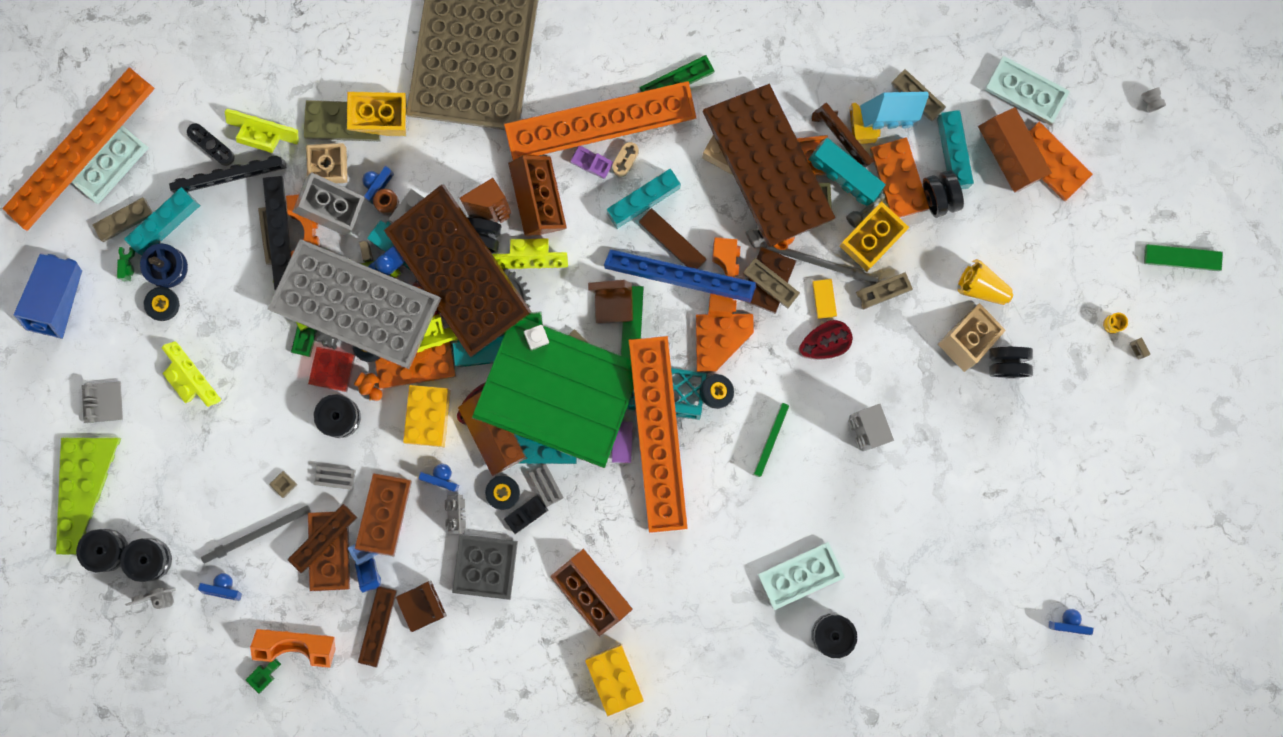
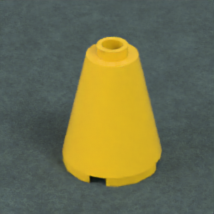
(984, 284)

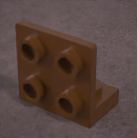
(612, 301)
(421, 606)

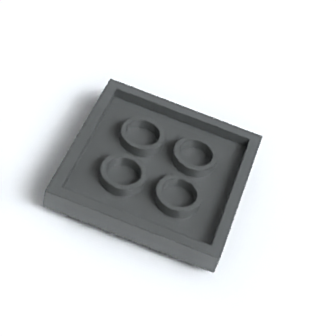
(485, 567)

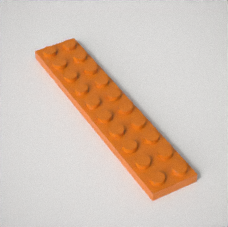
(601, 121)
(78, 149)
(658, 434)

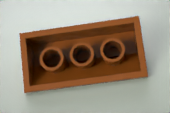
(1014, 149)
(537, 195)
(487, 202)
(498, 447)
(591, 592)

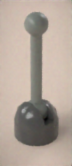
(856, 218)

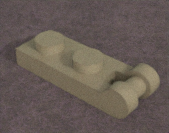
(885, 290)

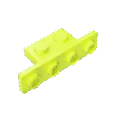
(260, 132)
(531, 254)
(436, 334)
(186, 377)

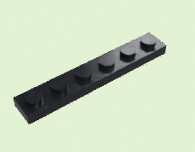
(235, 173)
(277, 226)

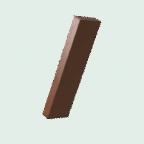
(844, 135)
(672, 240)
(322, 538)
(377, 626)

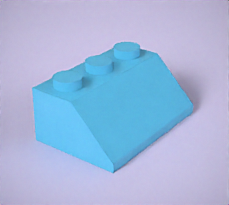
(894, 109)

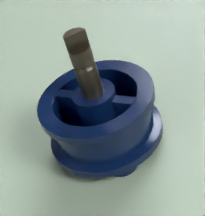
(163, 265)

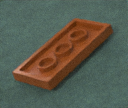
(383, 515)
(332, 567)

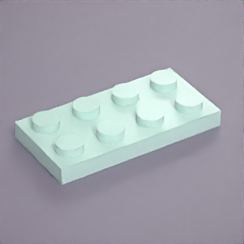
(1027, 90)
(110, 164)
(801, 575)

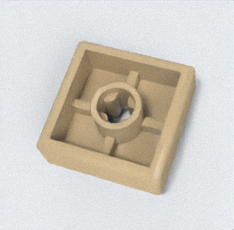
(335, 154)

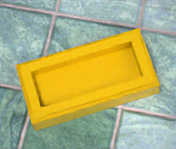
(824, 299)

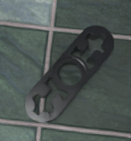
(211, 152)

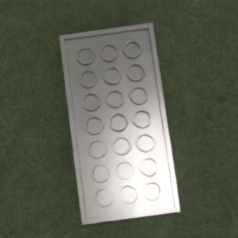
(354, 303)

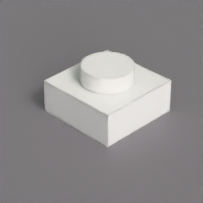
(536, 337)

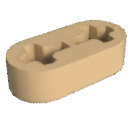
(628, 161)

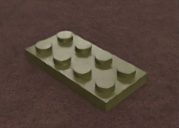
(329, 122)

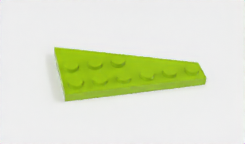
(81, 481)

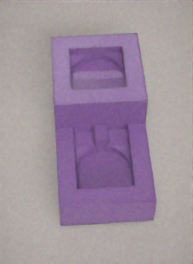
(591, 162)
(623, 444)

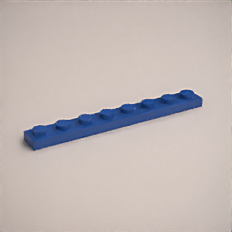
(680, 275)

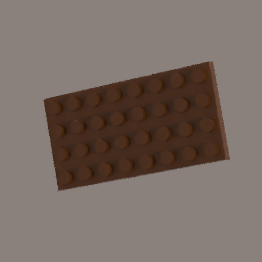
(768, 165)
(459, 269)

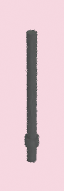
(857, 273)
(222, 551)

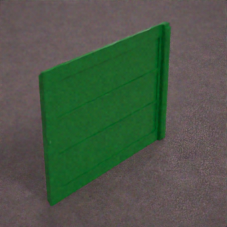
(558, 393)

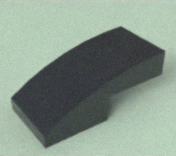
(526, 514)

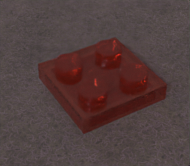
(331, 369)

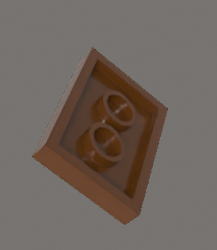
(779, 265)

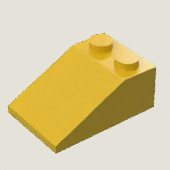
(377, 113)

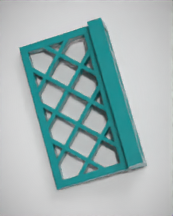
(682, 410)

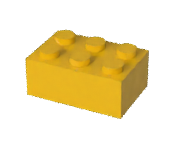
(874, 236)
(427, 416)
(614, 680)

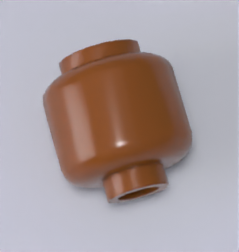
(383, 197)

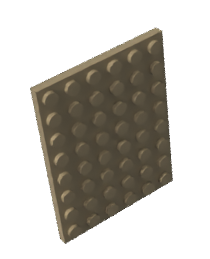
(472, 61)

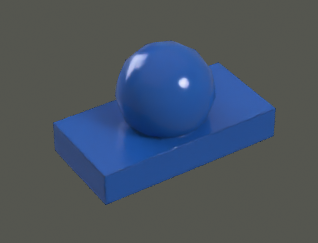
(376, 182)
(388, 262)
(440, 477)
(368, 575)
(221, 588)
(1071, 623)

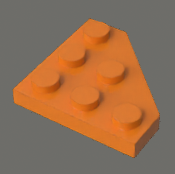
(720, 338)

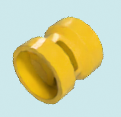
(1119, 321)

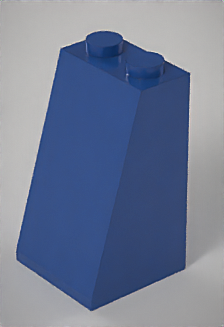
(49, 296)

